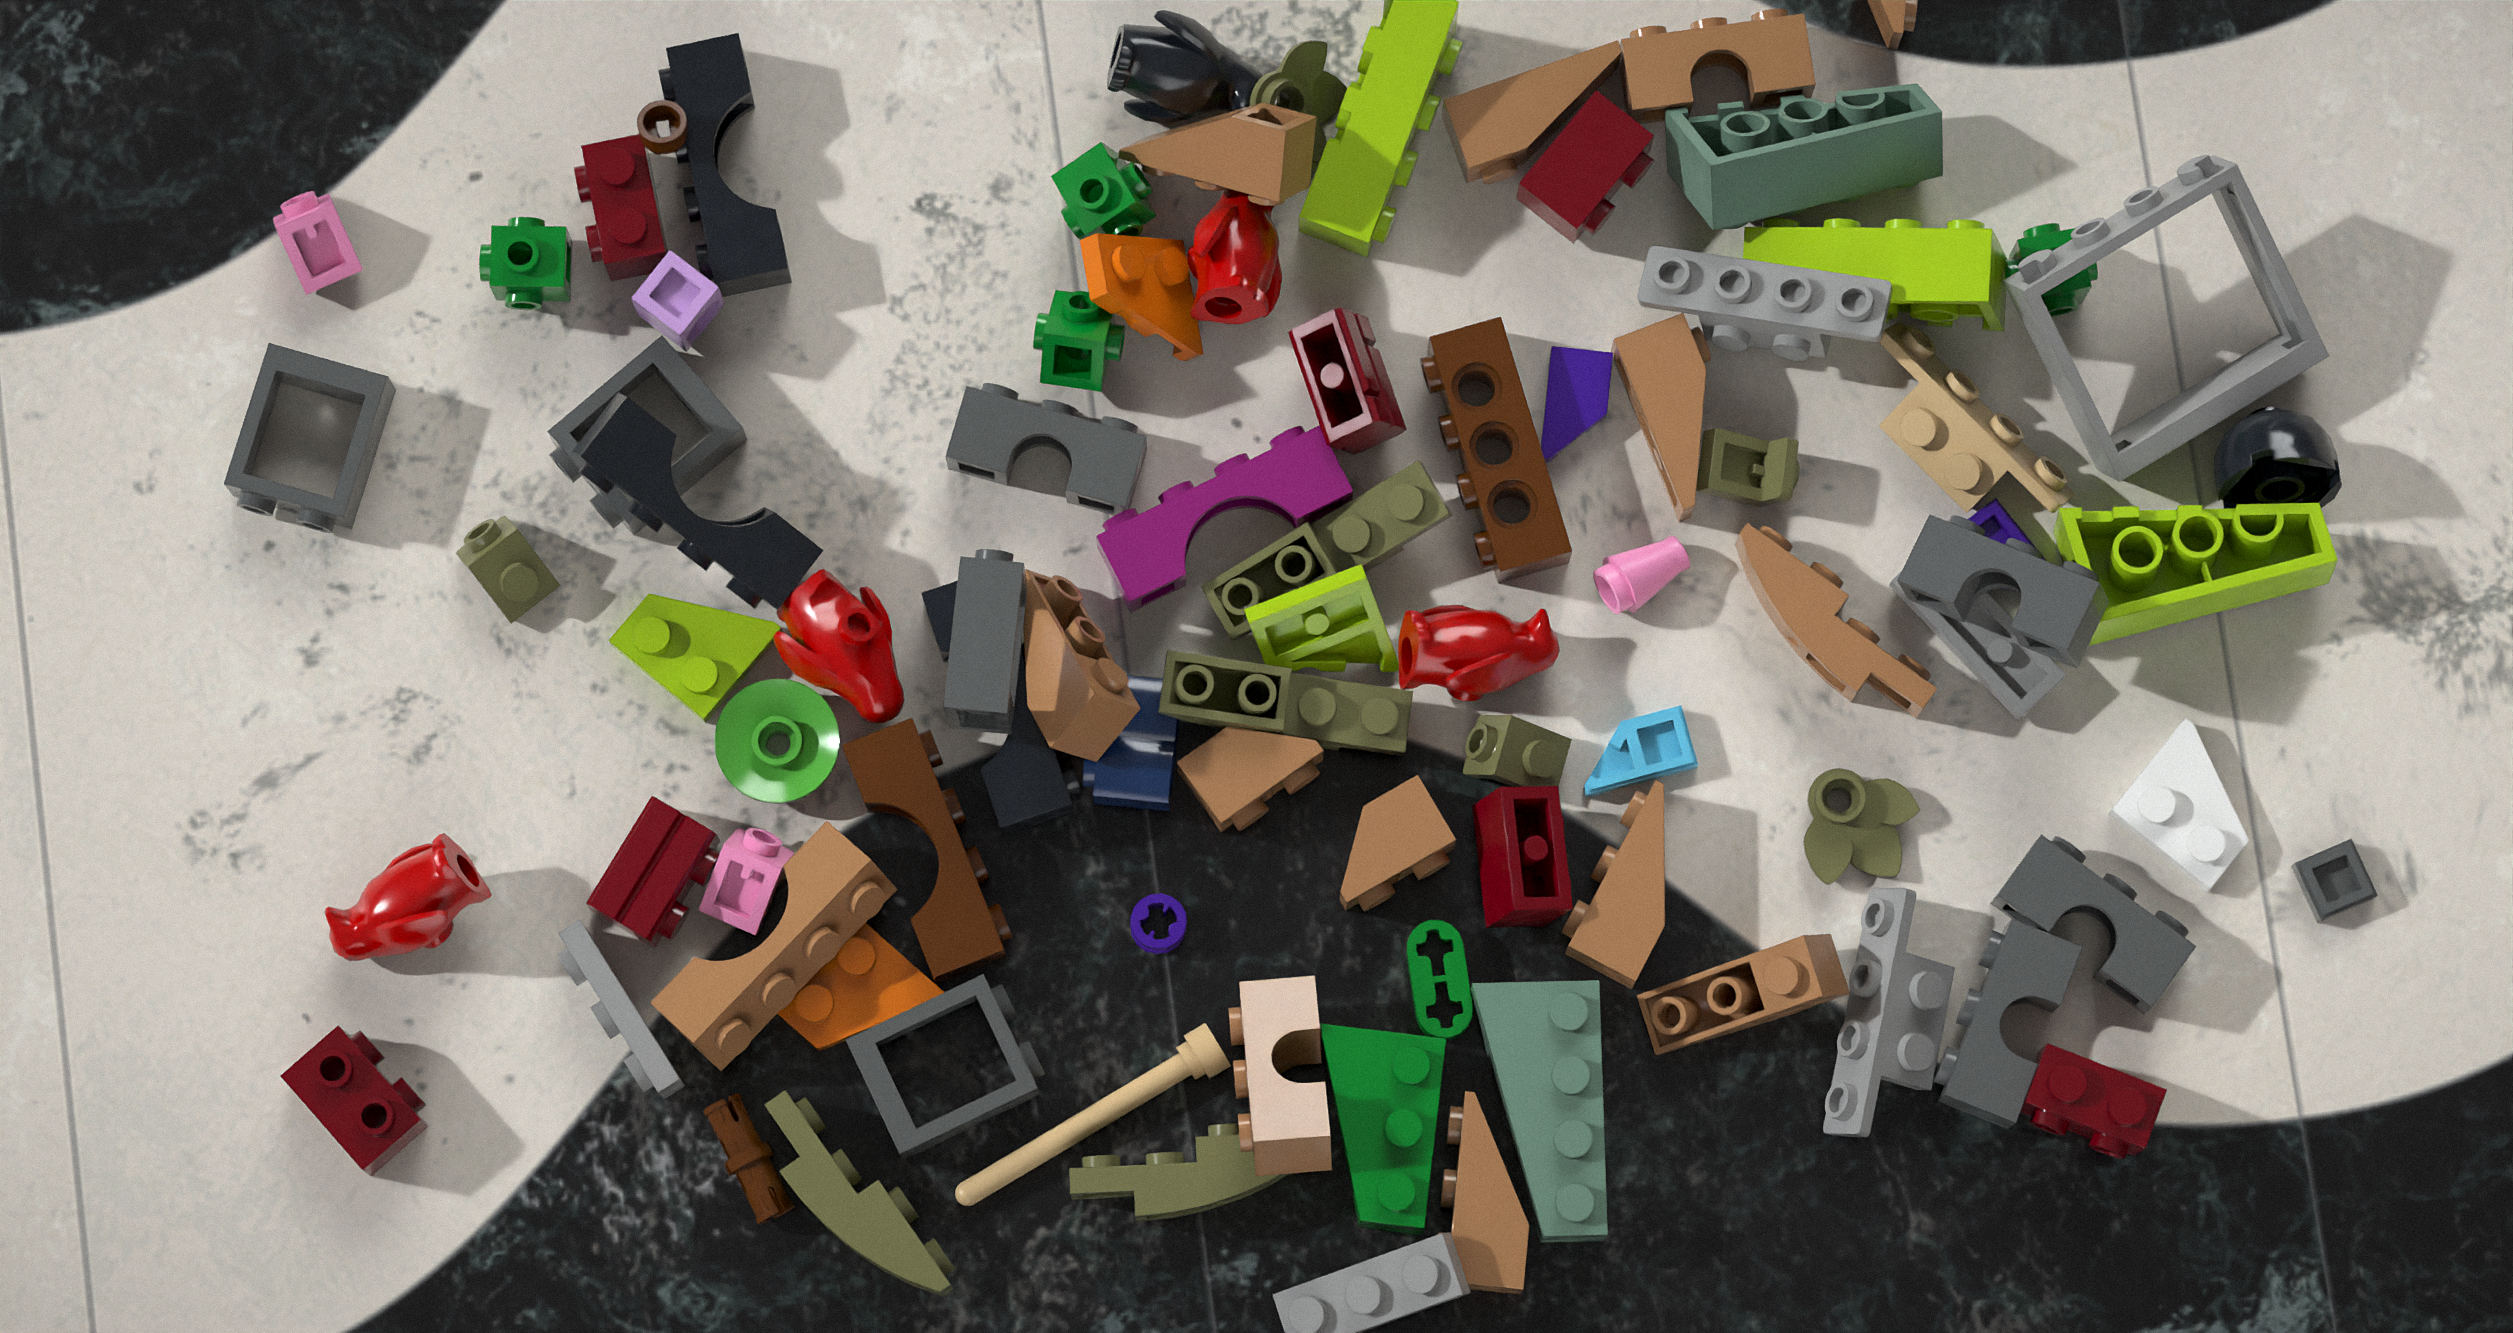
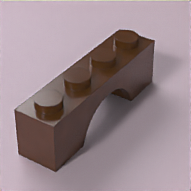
(899, 779)

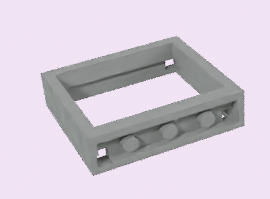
(2218, 395)

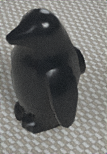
(1177, 70)

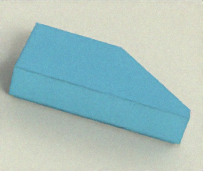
(1644, 751)

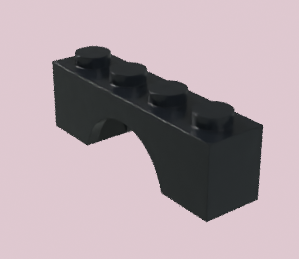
(742, 239)
(635, 455)
(1024, 776)

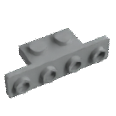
(1765, 302)
(1890, 1016)

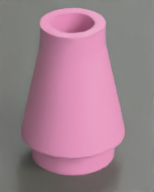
(1638, 574)

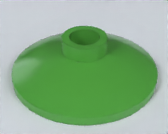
(770, 710)

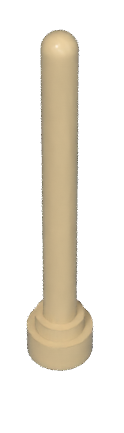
(1196, 1057)

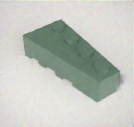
(1802, 153)
(1550, 1086)

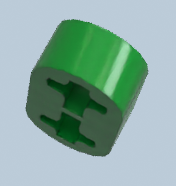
(1424, 982)

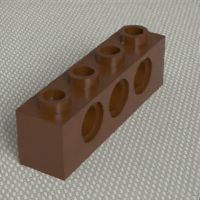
(1484, 355)

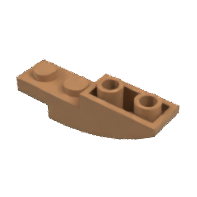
(1805, 610)

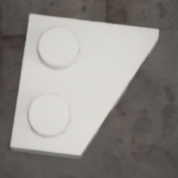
(2184, 809)

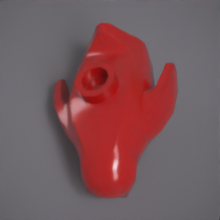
(1235, 261)
(842, 645)
(1472, 650)
(408, 903)

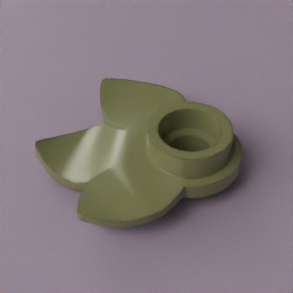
(1303, 87)
(1863, 832)

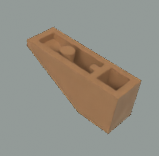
(1512, 118)
(1666, 388)

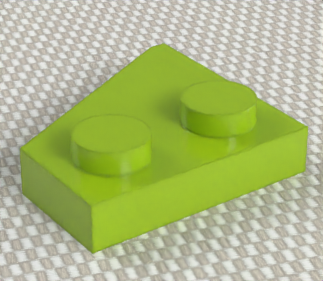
(1324, 626)
(693, 649)

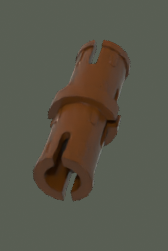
(748, 1158)

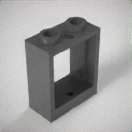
(662, 359)
(324, 377)
(986, 642)
(998, 1013)

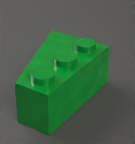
(1387, 1119)

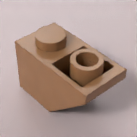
(1245, 768)
(1393, 839)

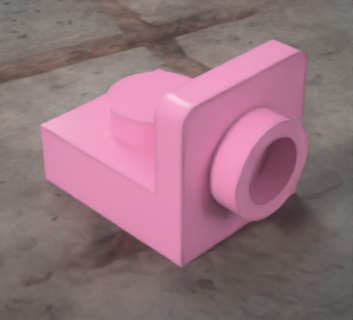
(316, 241)
(745, 879)

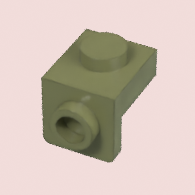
(1747, 467)
(506, 567)
(1515, 752)

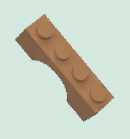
(730, 1001)

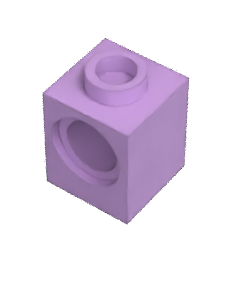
(678, 301)

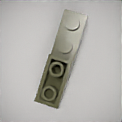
(1355, 534)
(1276, 701)
(1168, 1185)
(867, 1222)

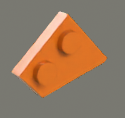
(1145, 285)
(857, 991)

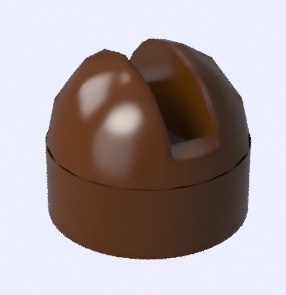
(647, 127)

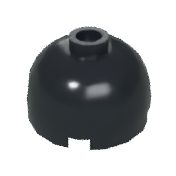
(2276, 460)

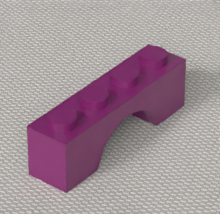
(1292, 480)

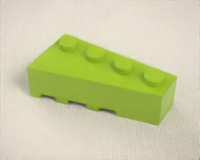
(1380, 123)
(1931, 270)
(2194, 559)

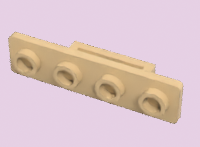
(1957, 435)

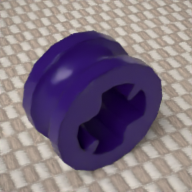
(1175, 931)

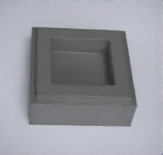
(2334, 880)

